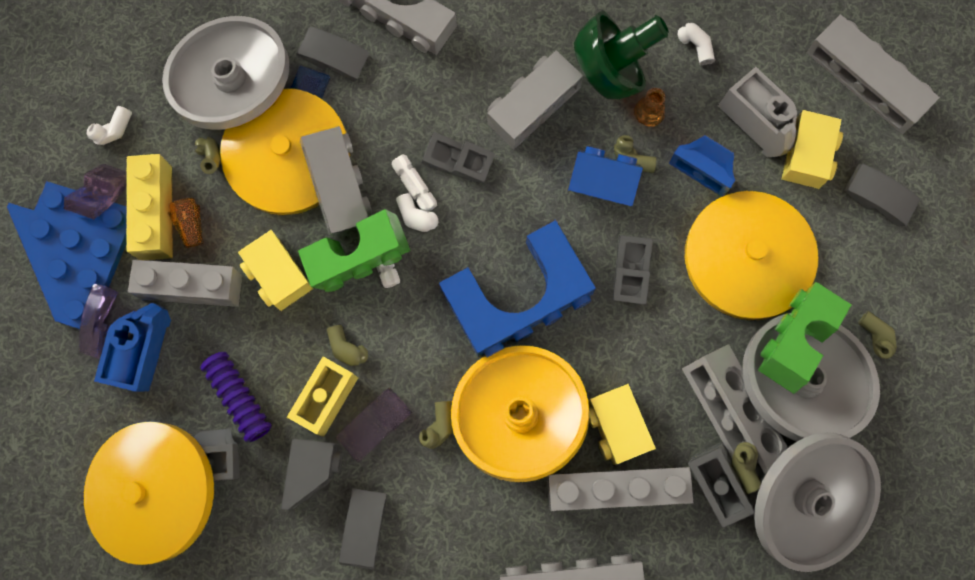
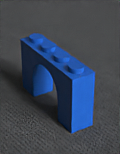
(565, 287)

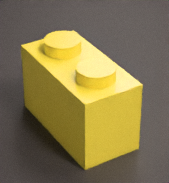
(814, 149)
(274, 270)
(322, 397)
(619, 425)

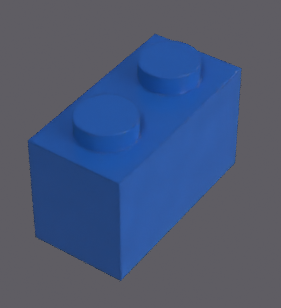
(605, 176)

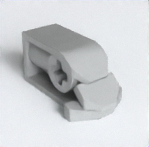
(762, 113)

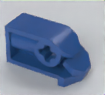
(133, 362)

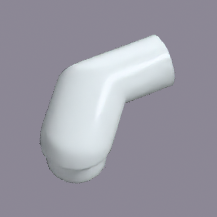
(700, 39)
(112, 131)
(416, 218)

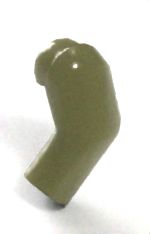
(625, 147)
(212, 154)
(882, 335)
(343, 350)
(439, 430)
(744, 464)

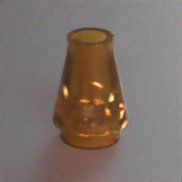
(651, 108)
(187, 221)

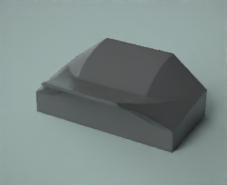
(221, 453)

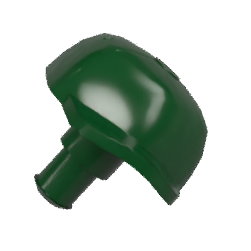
(612, 55)

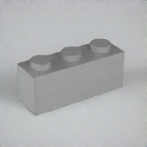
(534, 99)
(335, 179)
(185, 283)

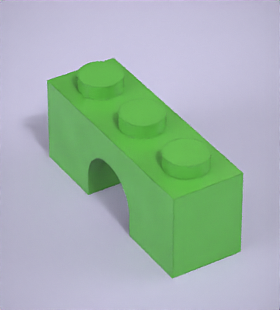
(380, 243)
(790, 357)

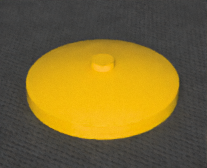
(266, 156)
(750, 255)
(520, 413)
(148, 493)

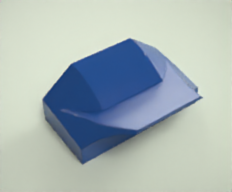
(706, 163)

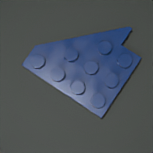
(70, 249)

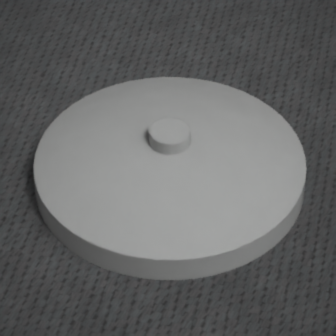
(226, 72)
(835, 400)
(817, 501)

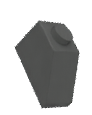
(309, 470)
(721, 484)

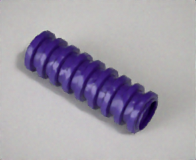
(235, 396)

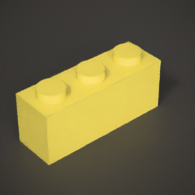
(147, 207)

